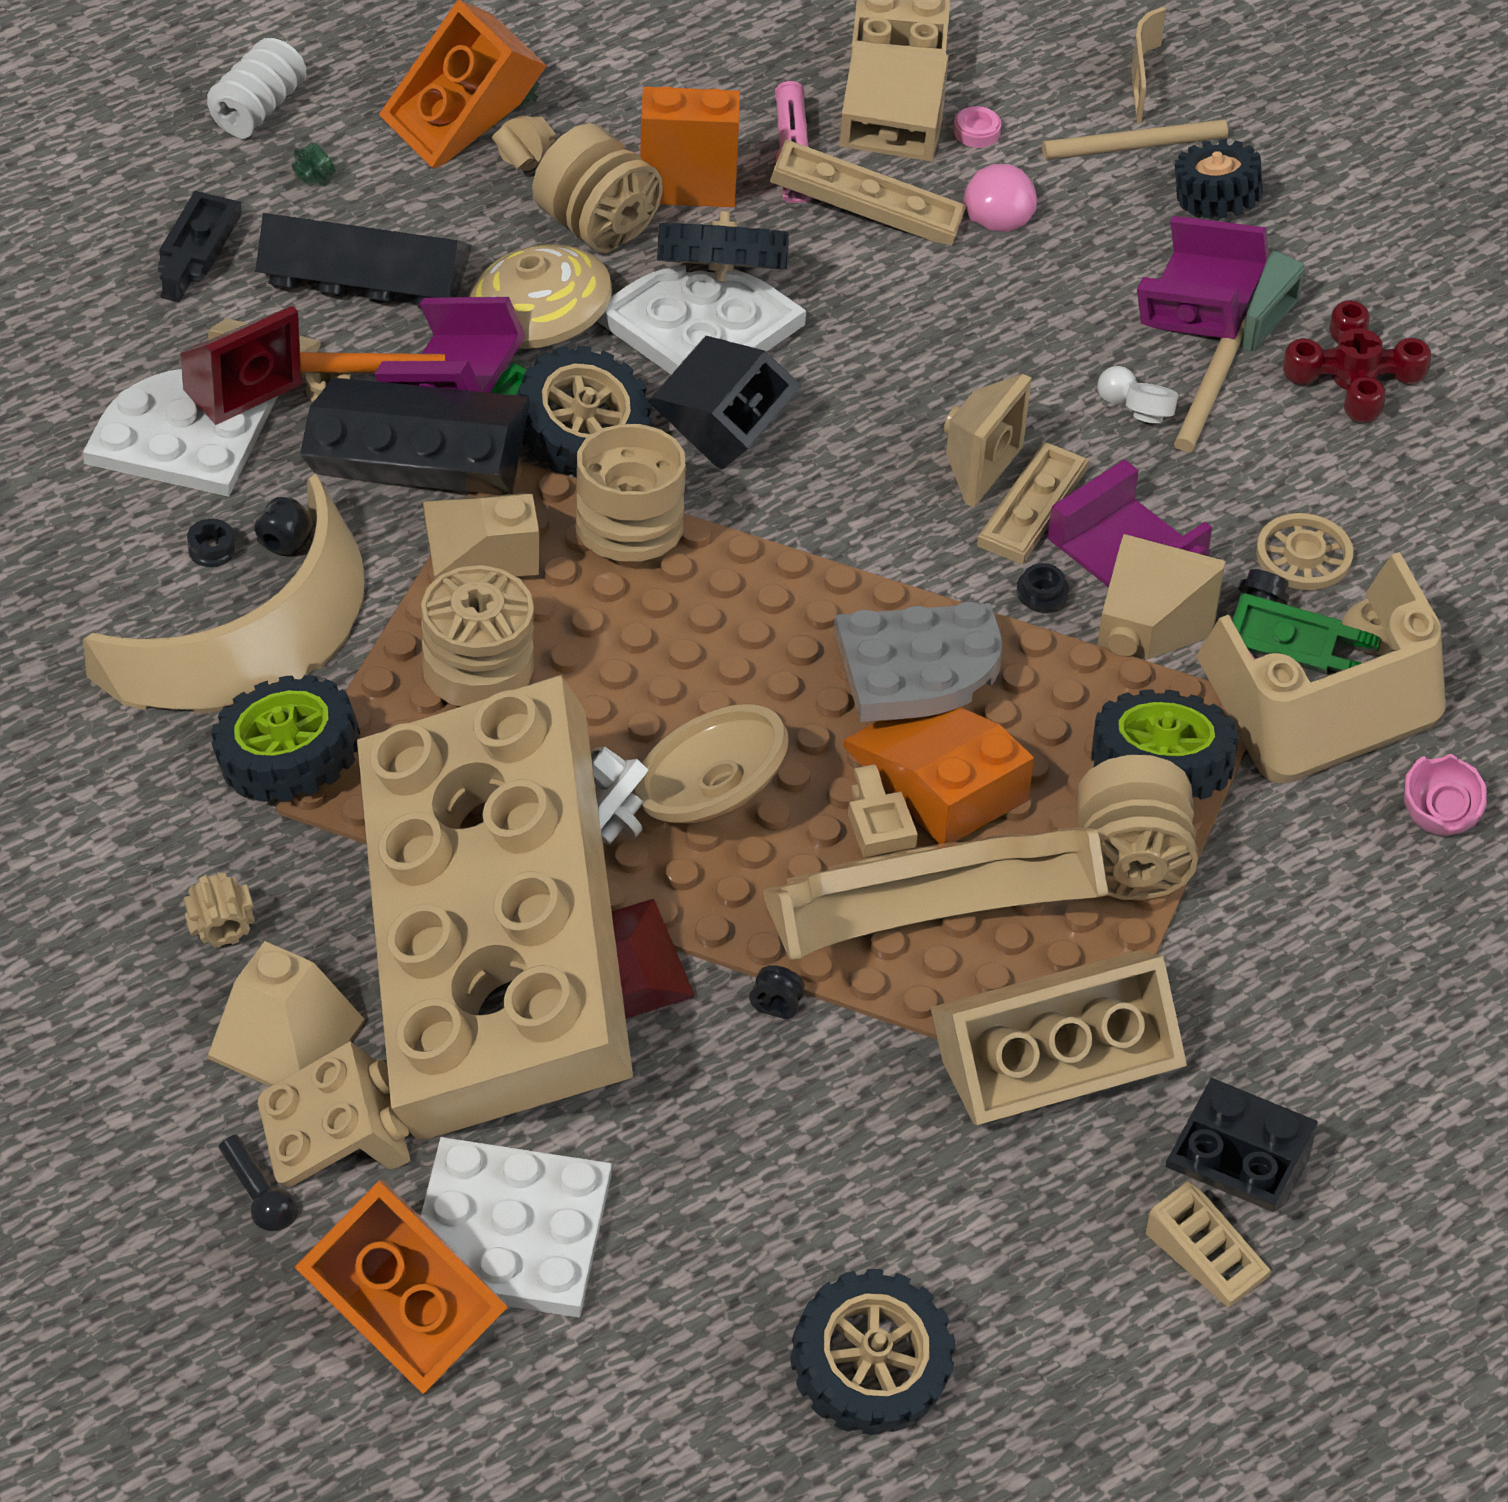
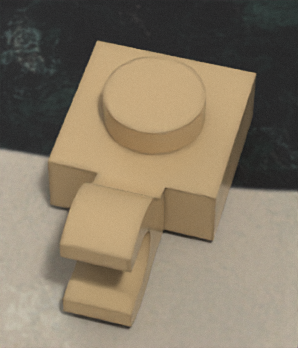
(877, 818)

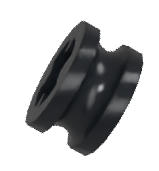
(213, 555)
(777, 991)

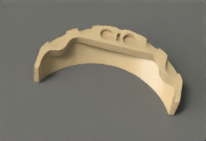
(282, 637)
(934, 884)

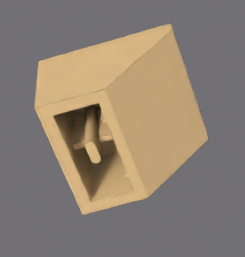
(903, 23)
(894, 100)

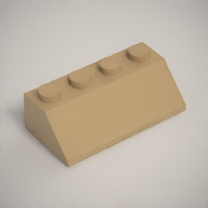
(1060, 1035)

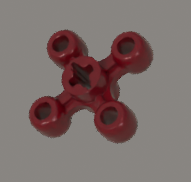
(1357, 361)

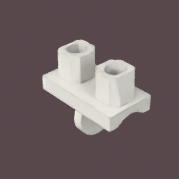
(614, 782)

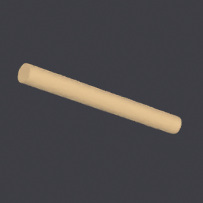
(1134, 139)
(1208, 392)

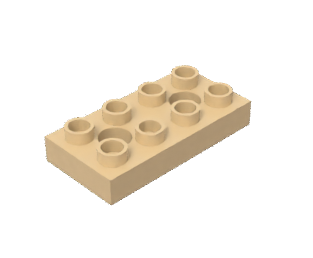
(490, 908)

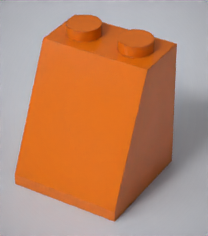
(692, 143)

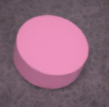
(977, 127)

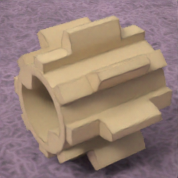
(219, 910)

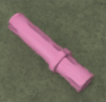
(791, 107)

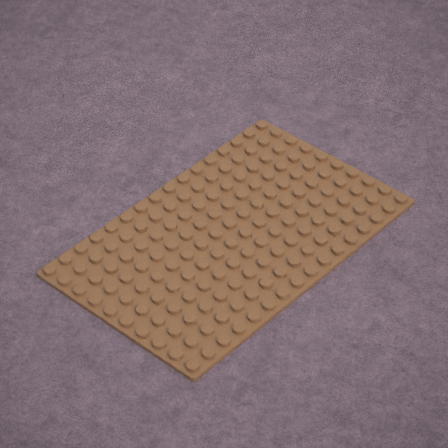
(755, 625)

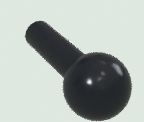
(271, 1207)

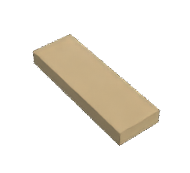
(1028, 505)

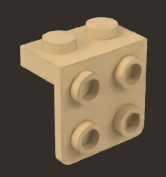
(329, 1114)

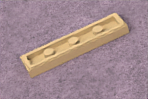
(867, 193)

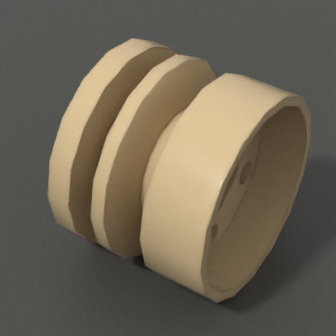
(597, 187)
(630, 492)
(476, 634)
(1142, 824)

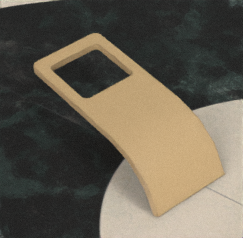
(1148, 37)

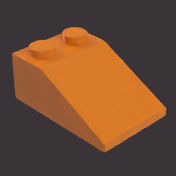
(461, 84)
(950, 769)
(401, 1286)

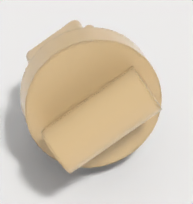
(524, 141)

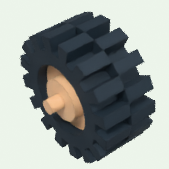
(1218, 178)

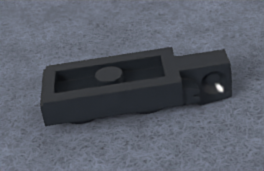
(195, 242)

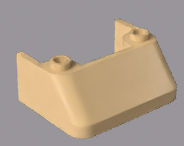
(1310, 726)

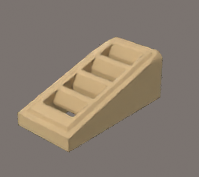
(1204, 1216)

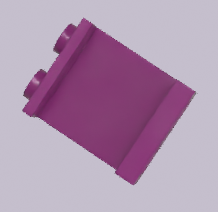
(1206, 279)
(477, 343)
(1098, 514)

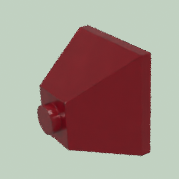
(244, 366)
(647, 960)

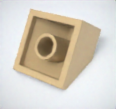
(987, 434)
(485, 532)
(1159, 599)
(281, 1017)

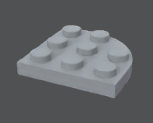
(918, 658)

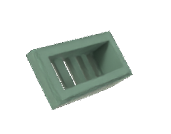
(1273, 299)

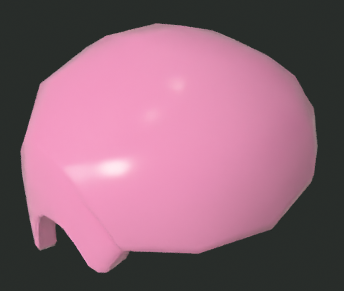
(1000, 197)
(1444, 795)

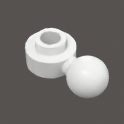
(1147, 400)

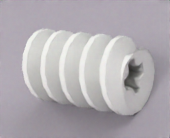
(255, 86)

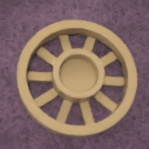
(1305, 550)

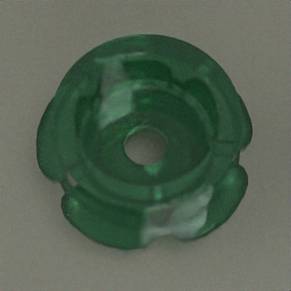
(313, 165)

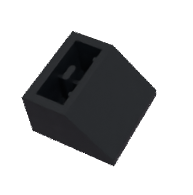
(724, 397)
(1244, 1145)

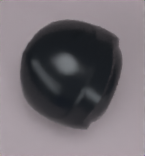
(283, 526)

